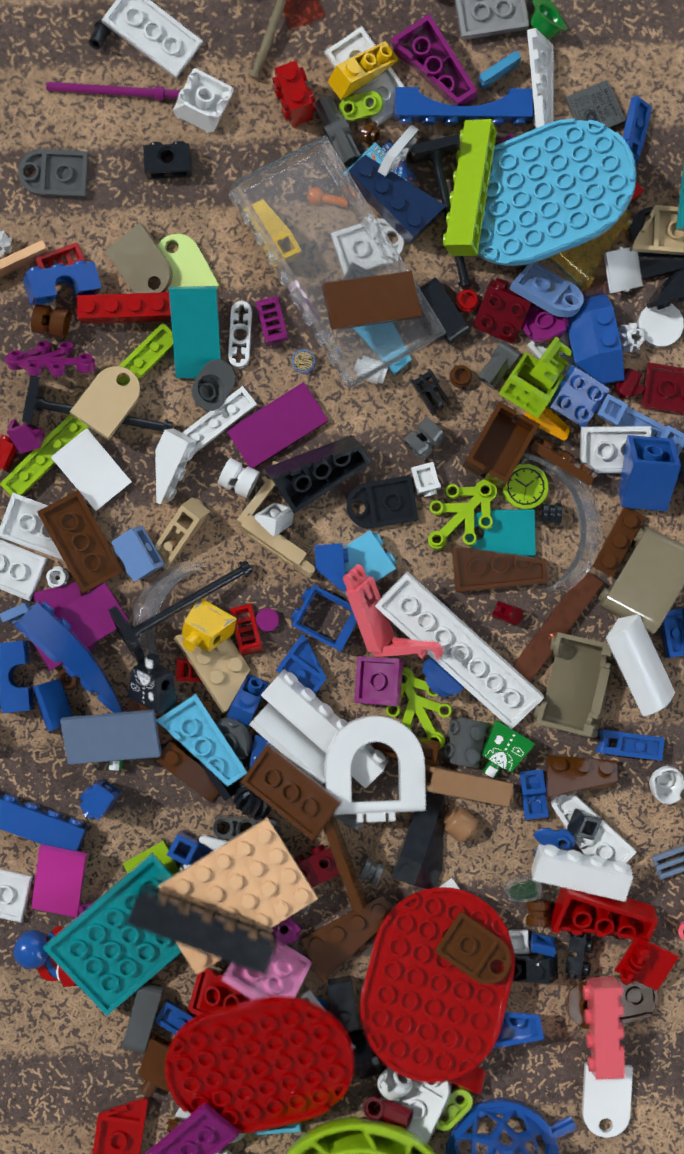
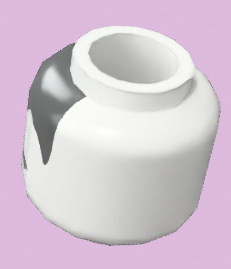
(393, 1085)

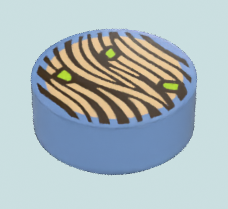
(303, 361)

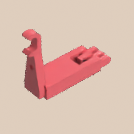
(374, 625)

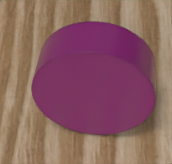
(267, 619)

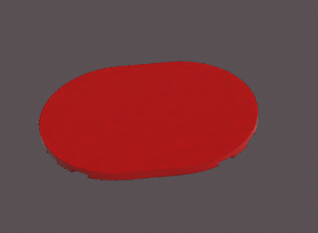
(419, 1007)
(261, 1062)

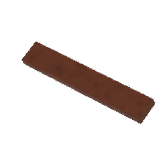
(559, 621)

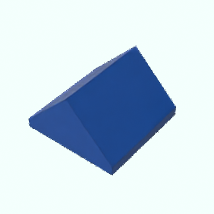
(52, 703)

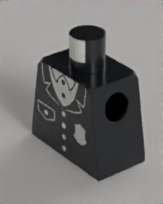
(152, 685)

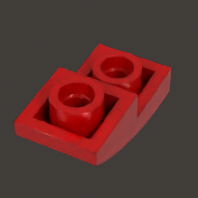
(471, 1081)

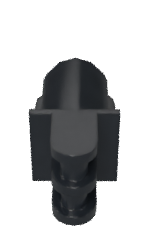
(430, 391)

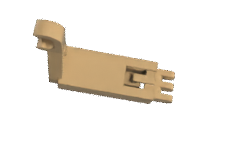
(276, 545)

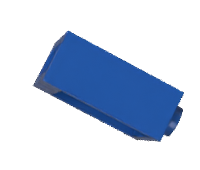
(298, 615)

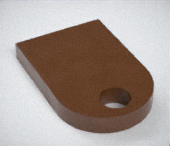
(473, 949)

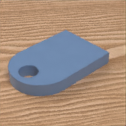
(548, 290)

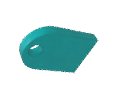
(511, 532)

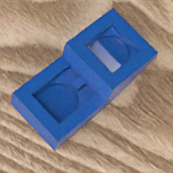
(533, 795)

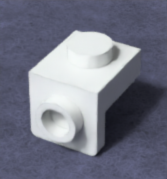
(425, 479)

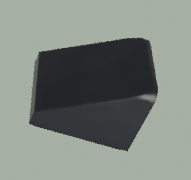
(584, 824)

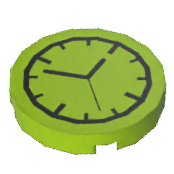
(526, 487)

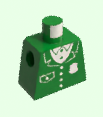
(504, 749)

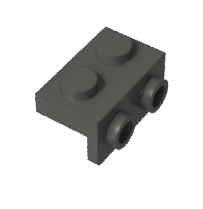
(465, 742)

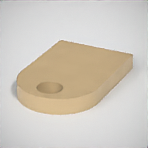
(106, 402)

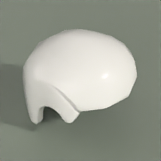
(667, 784)

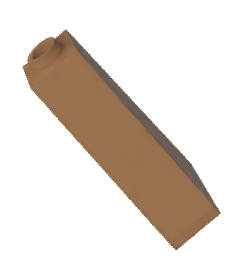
(468, 785)

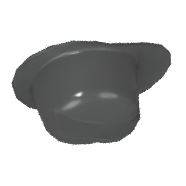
(213, 385)

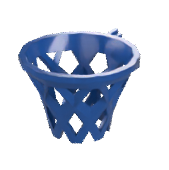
(534, 1121)

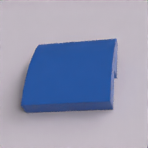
(673, 633)

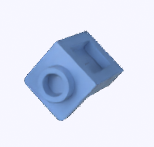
(15, 614)

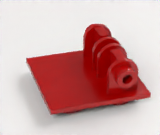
(645, 964)

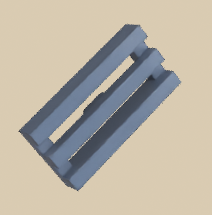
(661, 875)

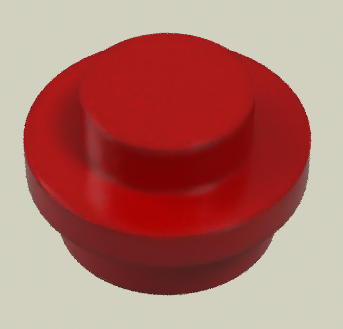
(467, 301)

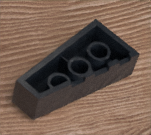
(317, 471)

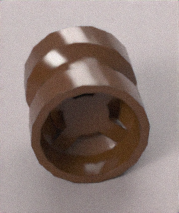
(537, 911)

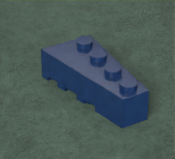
(396, 200)

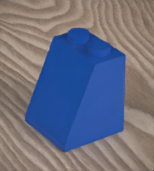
(648, 473)

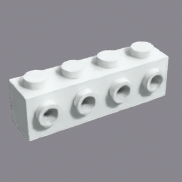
(582, 872)

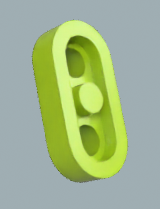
(360, 106)
(455, 1109)

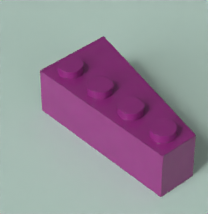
(434, 61)

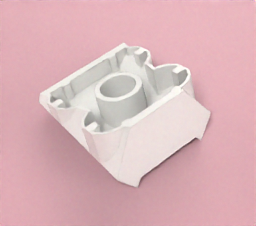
(202, 100)

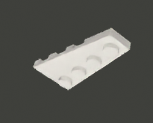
(542, 76)

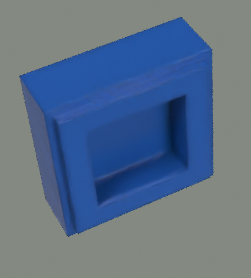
(542, 944)

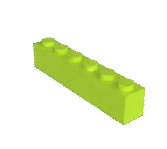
(470, 188)

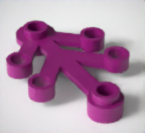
(50, 360)

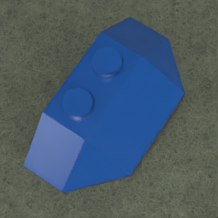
(596, 340)

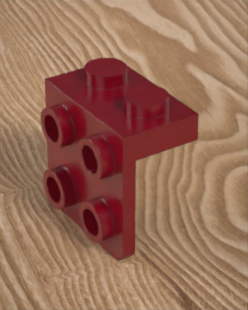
(501, 311)

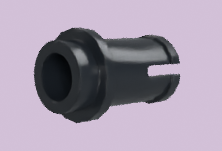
(99, 35)

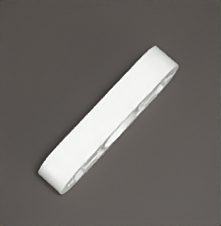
(235, 318)

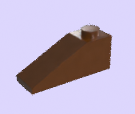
(187, 769)

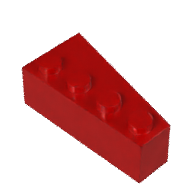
(602, 915)

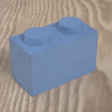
(137, 553)

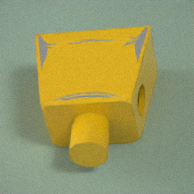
(207, 627)

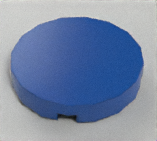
(440, 680)

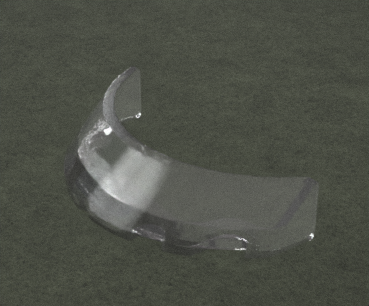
(588, 519)
(152, 598)

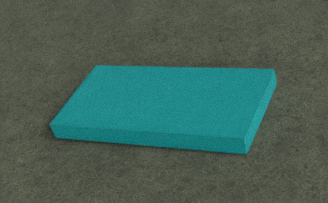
(194, 328)

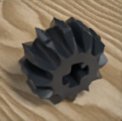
(250, 803)

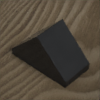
(365, 1058)

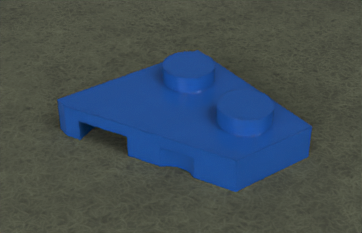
(304, 665)

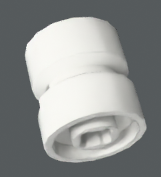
(239, 478)

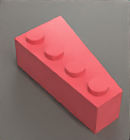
(604, 1027)

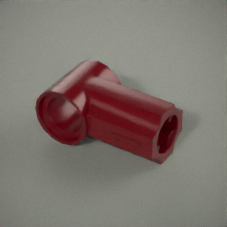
(391, 1111)

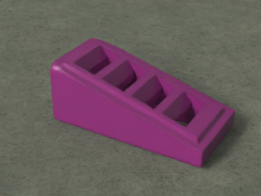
(277, 337)

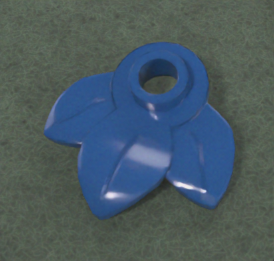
(550, 837)

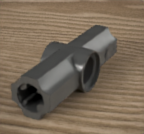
(337, 130)

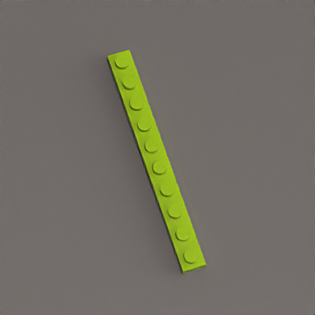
(40, 459)

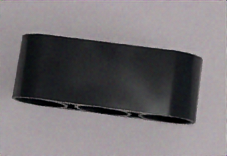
(445, 311)

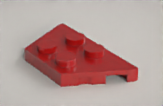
(121, 1128)

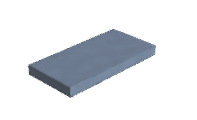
(111, 737)

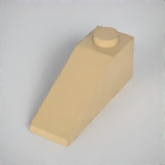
(181, 530)

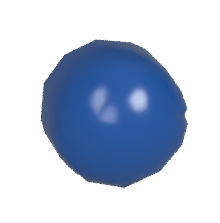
(29, 950)

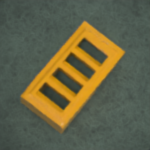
(551, 423)

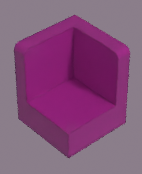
(24, 437)

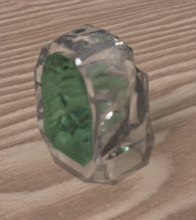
(523, 889)

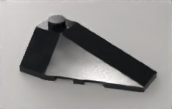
(422, 847)

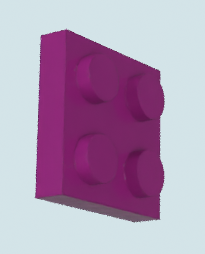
(378, 681)

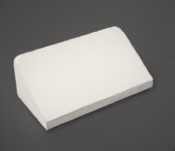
(275, 518)

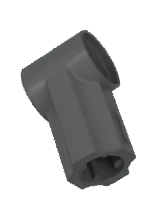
(502, 359)

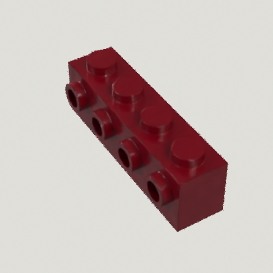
(318, 866)

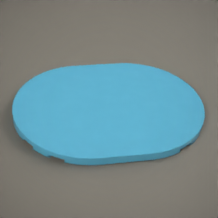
(554, 191)

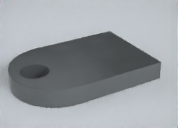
(57, 173)

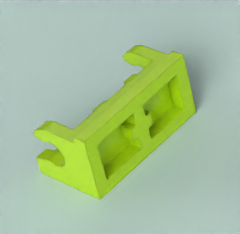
(551, 363)

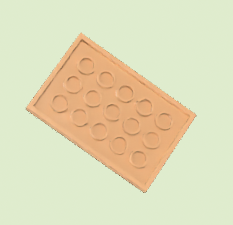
(247, 879)

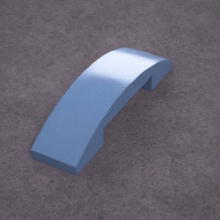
(618, 414)

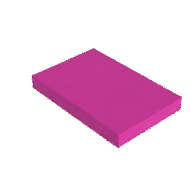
(59, 880)

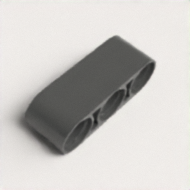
(235, 825)
(142, 1018)

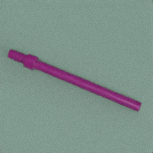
(158, 92)

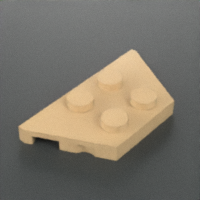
(660, 233)
(219, 670)

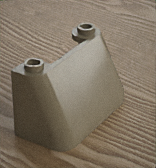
(648, 580)
(577, 685)

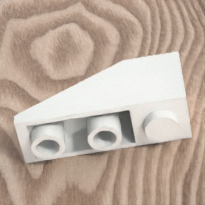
(171, 458)

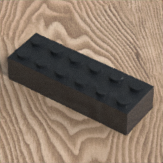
(203, 928)

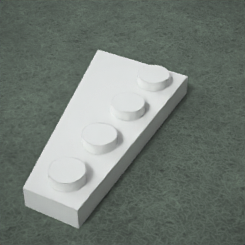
(607, 841)

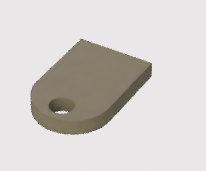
(140, 261)

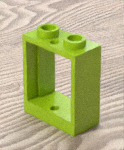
(523, 393)

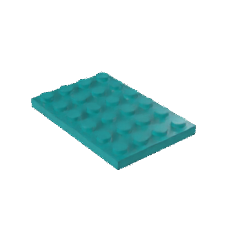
(107, 954)

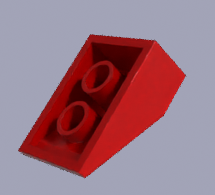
(213, 993)

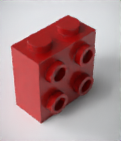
(293, 93)

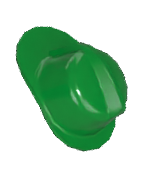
(547, 18)

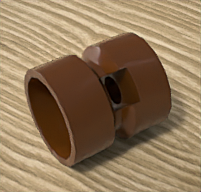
(58, 323)

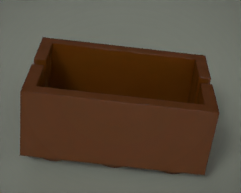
(500, 445)

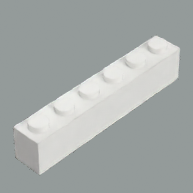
(320, 723)

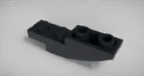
(671, 289)

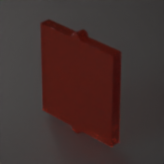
(302, 12)

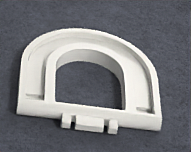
(410, 767)

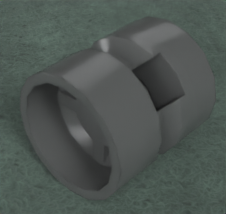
(430, 433)

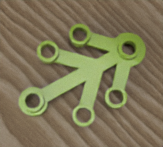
(463, 511)
(417, 704)

